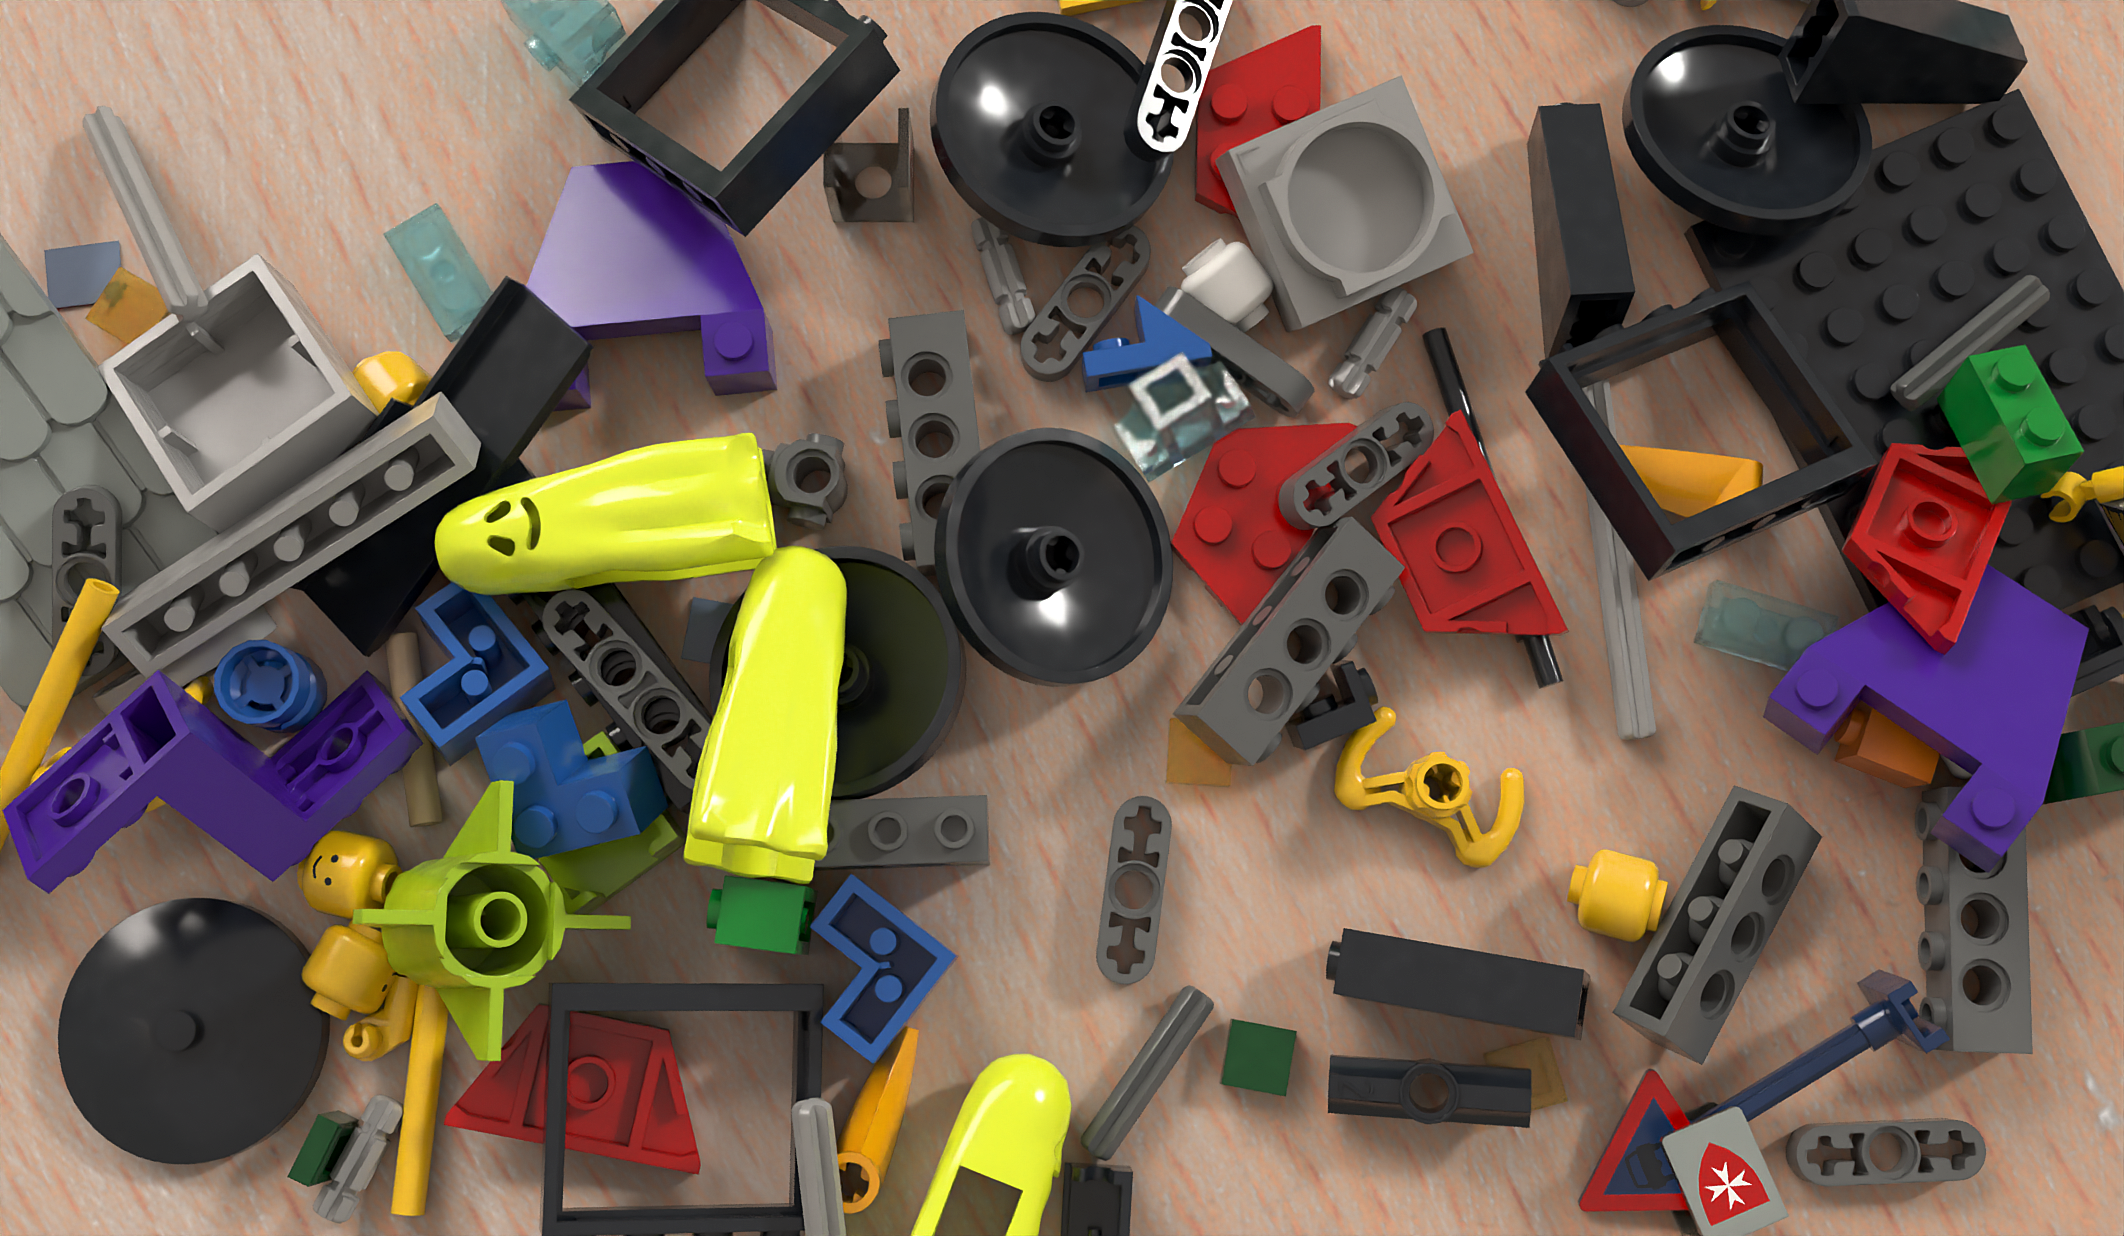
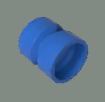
(270, 686)

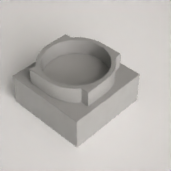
(1344, 204)
(239, 396)

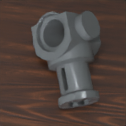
(788, 468)

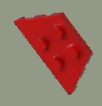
(1251, 100)
(1234, 519)
(1926, 537)
(1462, 545)
(620, 1092)

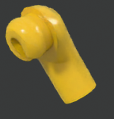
(387, 1026)

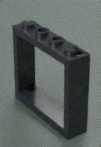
(783, 146)
(1778, 374)
(700, 1220)

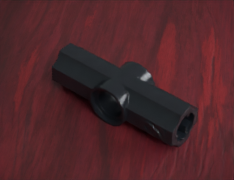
(1474, 1096)

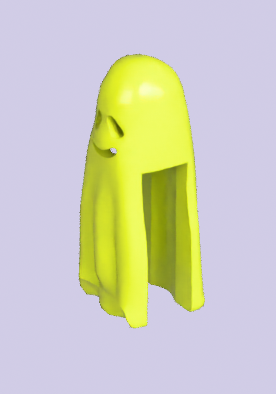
(623, 519)
(774, 736)
(1009, 1132)

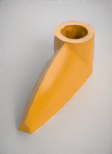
(1692, 480)
(876, 1119)

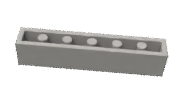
(293, 535)

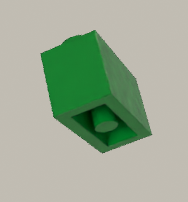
(2009, 424)
(762, 915)

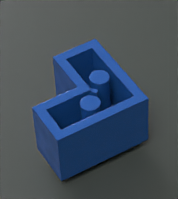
(487, 675)
(558, 792)
(897, 963)

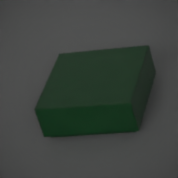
(1258, 1057)
(322, 1148)

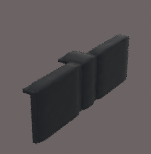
(504, 386)

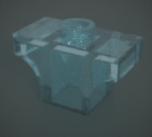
(567, 33)
(1180, 413)

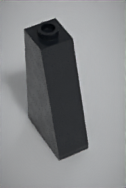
(1901, 53)
(1577, 226)
(1459, 983)

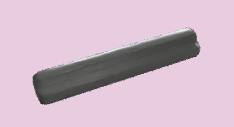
(1973, 338)
(1147, 1073)

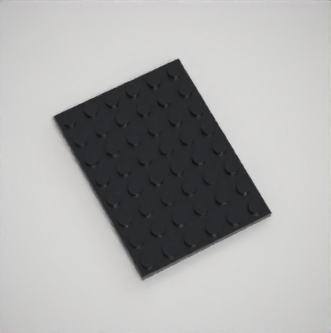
(1908, 263)

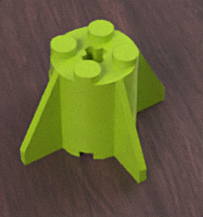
(477, 921)

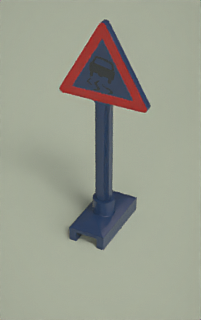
(1633, 1165)

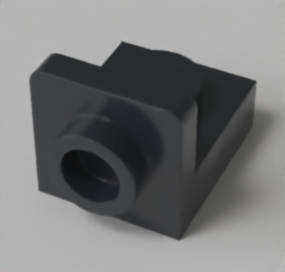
(1329, 719)

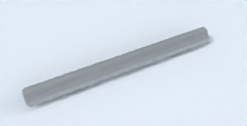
(1620, 606)

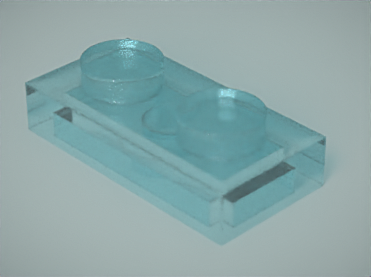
(440, 269)
(1759, 625)

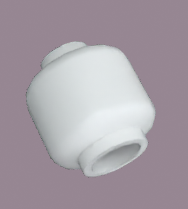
(1229, 283)

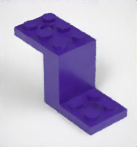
(213, 776)

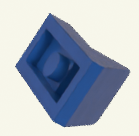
(1160, 337)

